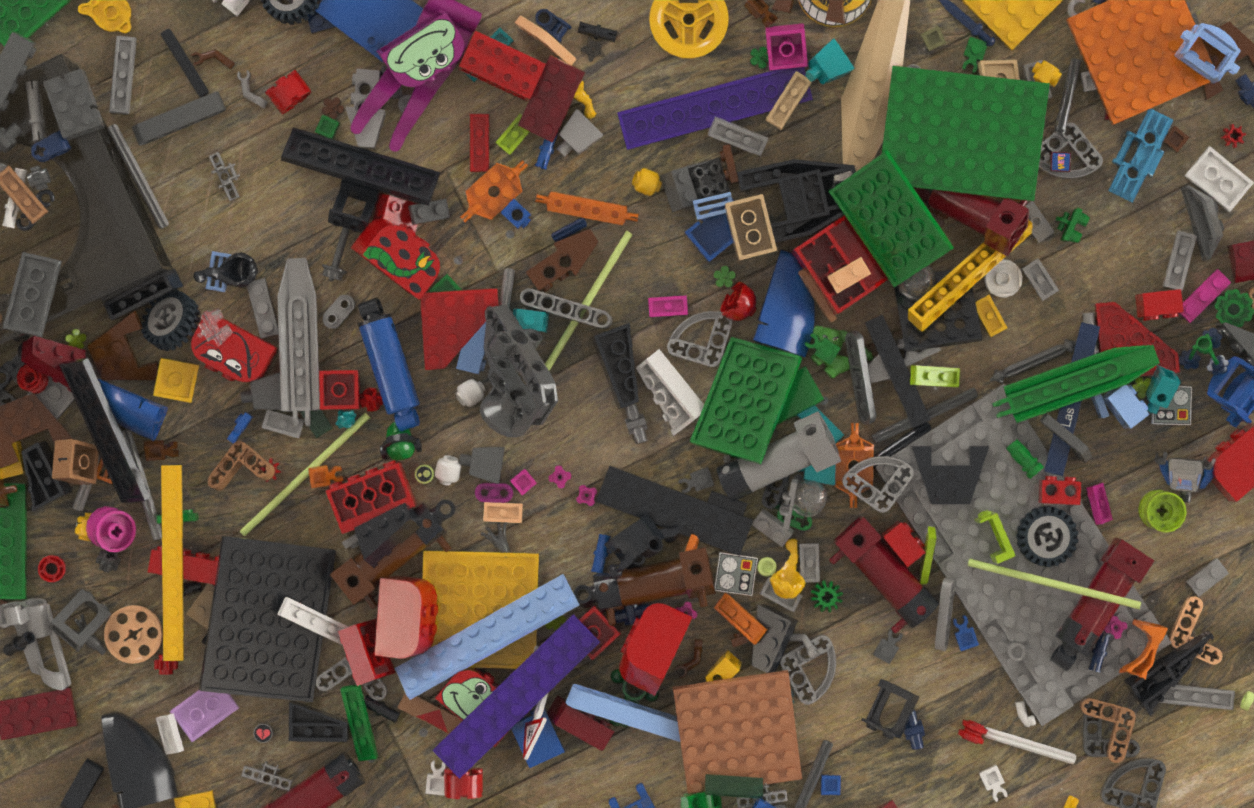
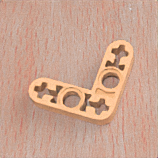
(545, 38)
(1185, 638)

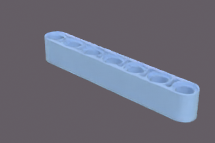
(623, 711)

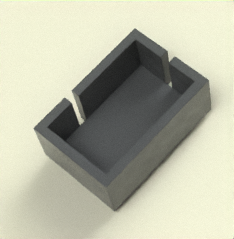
(71, 104)

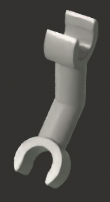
(246, 91)
(811, 649)

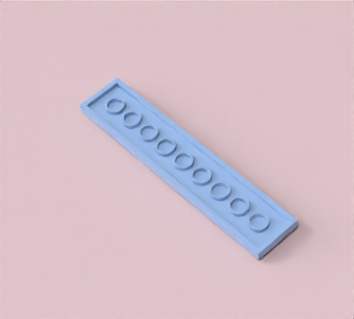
(486, 636)

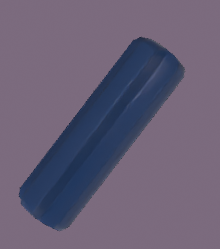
(569, 229)

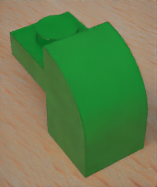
(699, 800)

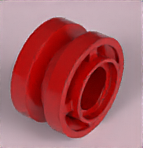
(25, 376)
(61, 568)
(972, 731)

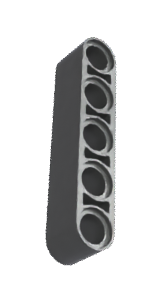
(178, 118)

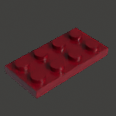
(551, 98)
(37, 713)

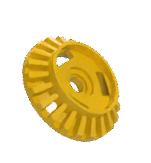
(688, 43)

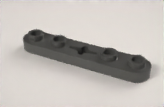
(861, 386)

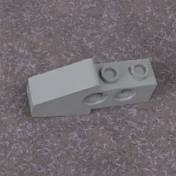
(370, 134)
(877, 370)

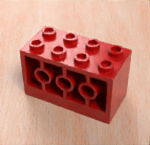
(501, 66)
(366, 508)

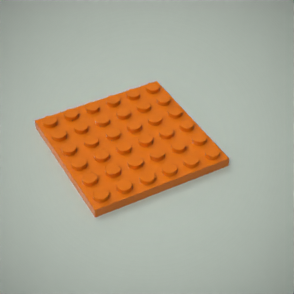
(1132, 53)

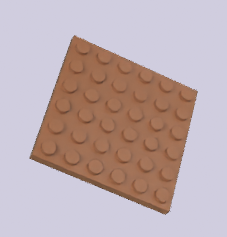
(738, 729)

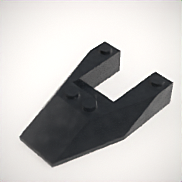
(803, 191)

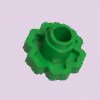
(1234, 308)

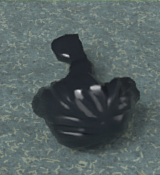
(236, 270)

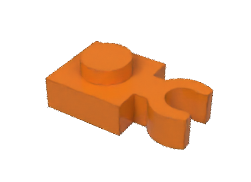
(321, 476)

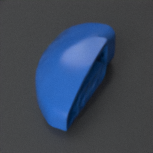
(786, 309)
(125, 407)

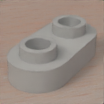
(338, 311)

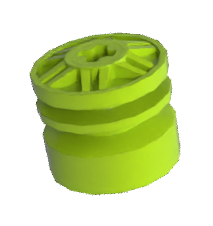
(1170, 518)

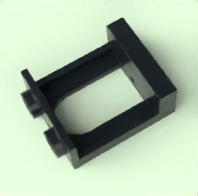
(358, 192)
(873, 717)

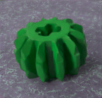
(821, 592)

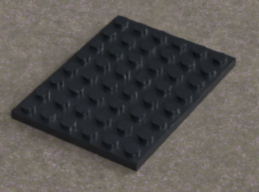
(246, 641)

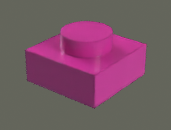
(523, 482)

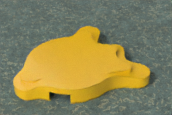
(108, 14)

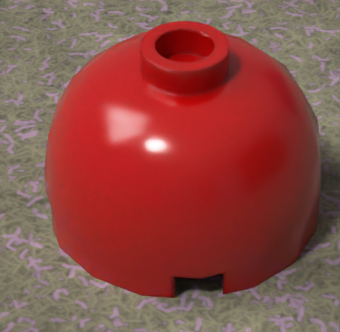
(740, 303)

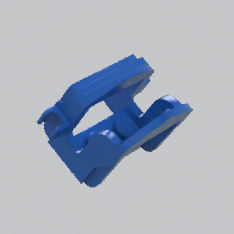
(1239, 395)

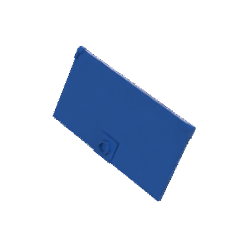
(371, 21)

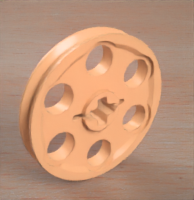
(124, 631)

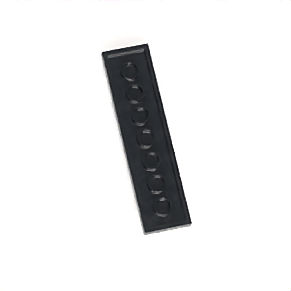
(360, 166)
(104, 430)
(674, 509)

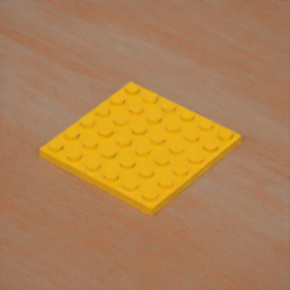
(474, 587)

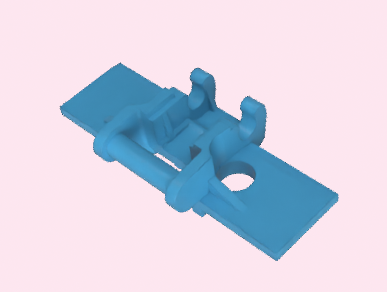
(1145, 158)

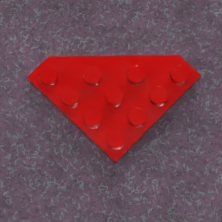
(451, 321)
(1124, 330)

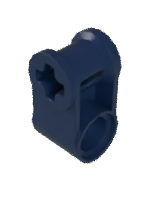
(553, 25)
(53, 145)

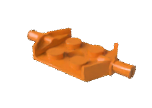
(500, 176)
(853, 449)

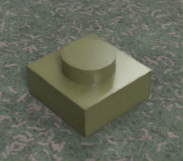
(933, 38)

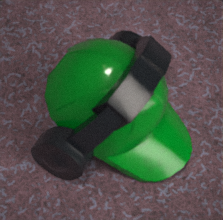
(399, 444)

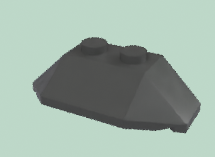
(1204, 220)

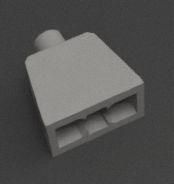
(578, 134)

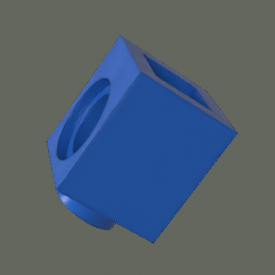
(510, 208)

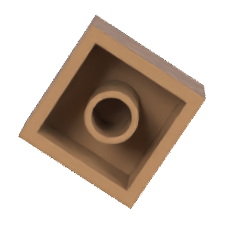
(75, 462)

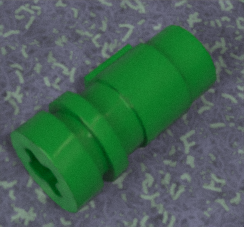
(1024, 458)

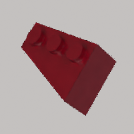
(47, 355)
(580, 723)

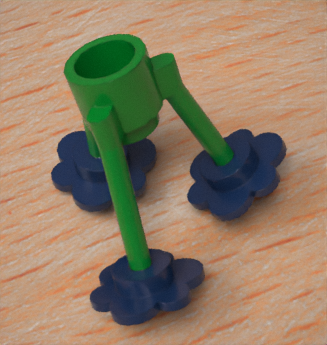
(1204, 345)

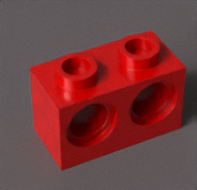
(1059, 495)

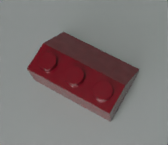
(1242, 261)

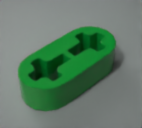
(796, 524)

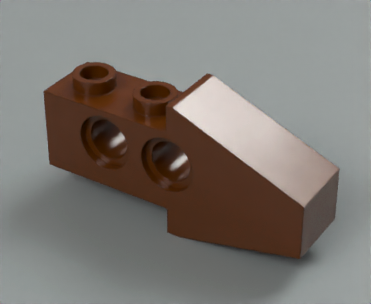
(576, 248)

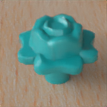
(345, 418)

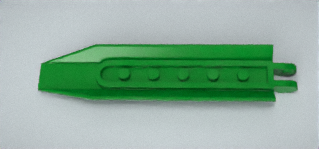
(1076, 381)

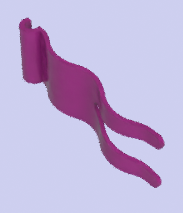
(466, 22)

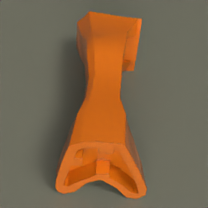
(1141, 665)

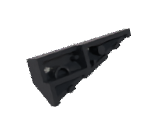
(1166, 673)

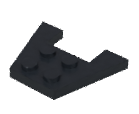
(950, 482)

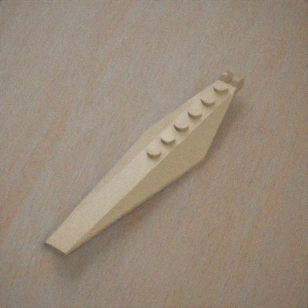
(868, 86)

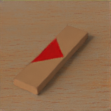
(429, 713)

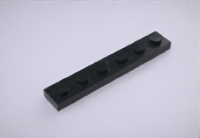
(897, 371)

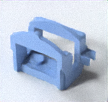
(1219, 40)

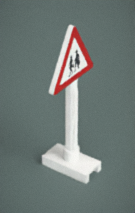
(534, 727)

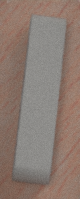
(558, 303)

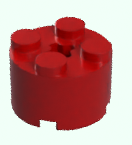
(288, 92)
(468, 786)

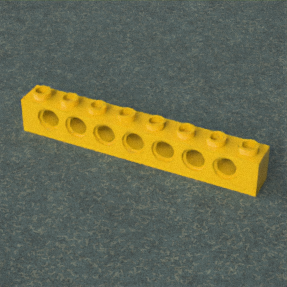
(957, 283)

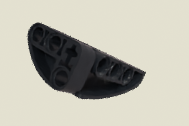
(136, 763)

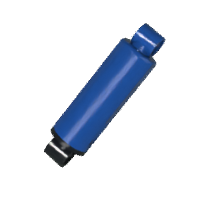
(388, 364)

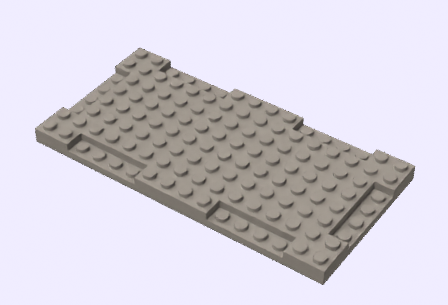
(1002, 605)

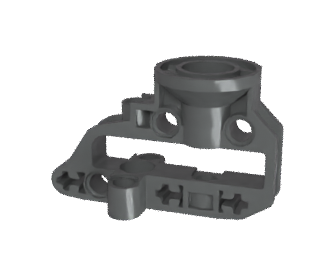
(510, 403)

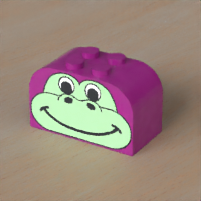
(423, 51)

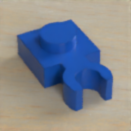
(242, 422)
(965, 636)

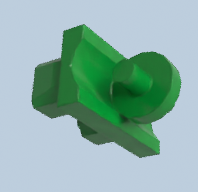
(1076, 218)

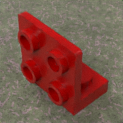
(395, 210)

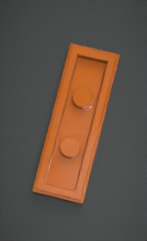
(740, 618)

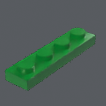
(359, 722)

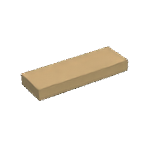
(788, 100)

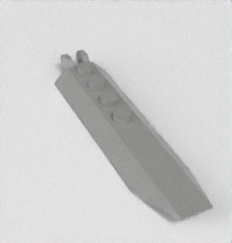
(298, 341)

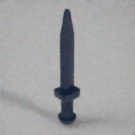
(976, 29)

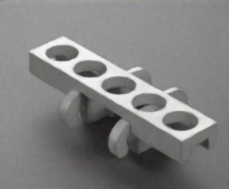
(225, 170)
(785, 508)
(272, 776)
(767, 795)

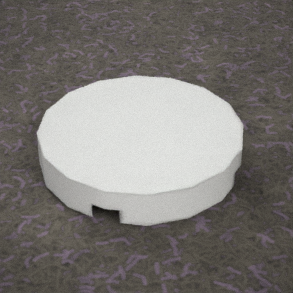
(1003, 279)

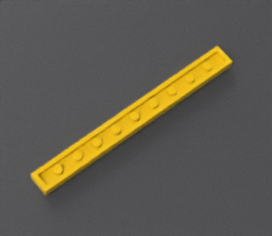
(172, 563)

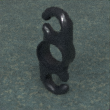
(46, 204)

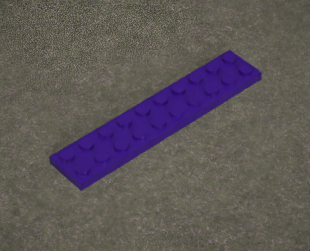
(698, 109)
(516, 696)

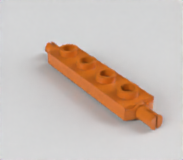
(587, 208)

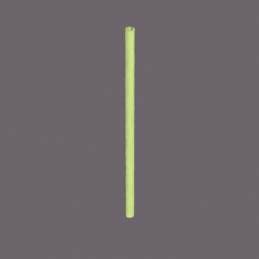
(589, 298)
(303, 475)
(1054, 583)

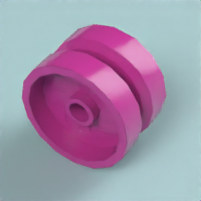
(111, 529)

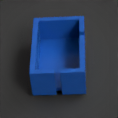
(712, 235)

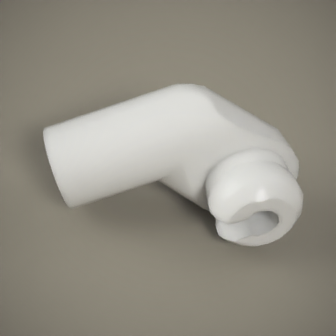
(1023, 716)

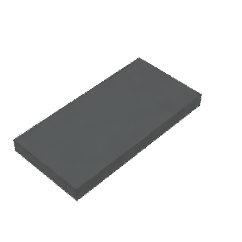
(32, 294)

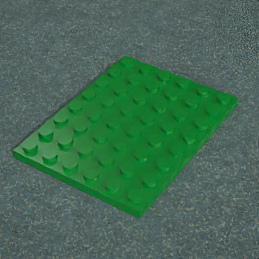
(966, 131)

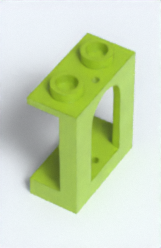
(1006, 549)

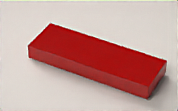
(479, 142)

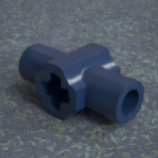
(1247, 89)
(630, 613)
(914, 731)

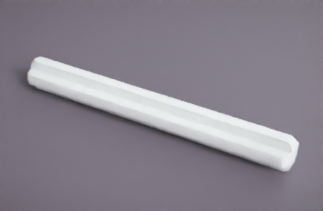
(1030, 746)

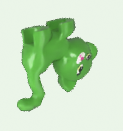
(840, 363)

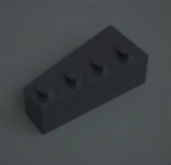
(617, 361)

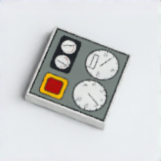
(1178, 410)
(735, 574)

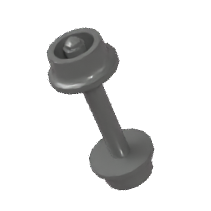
(333, 271)

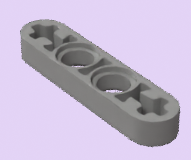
(944, 614)

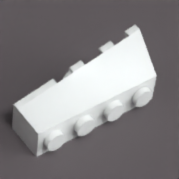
(670, 391)

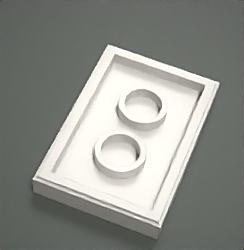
(1219, 179)

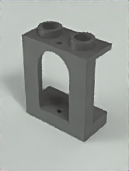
(66, 633)

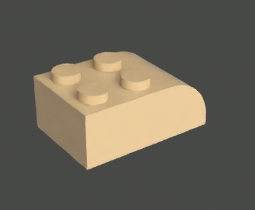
(750, 227)

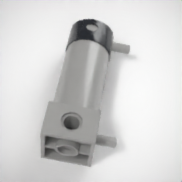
(807, 446)

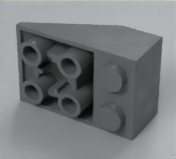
(694, 183)
(1240, 340)

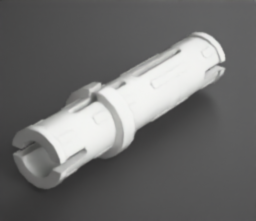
(11, 208)

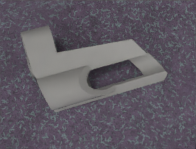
(35, 616)

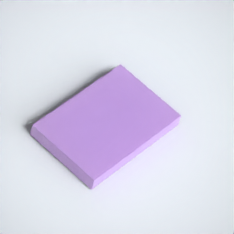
(203, 712)

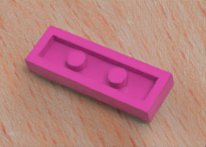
(1204, 295)

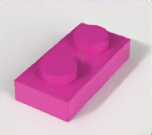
(668, 306)
(1099, 503)

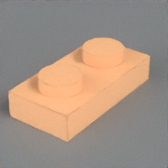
(848, 275)
(503, 512)

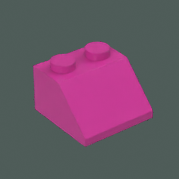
(786, 46)

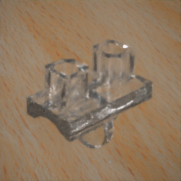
(210, 319)

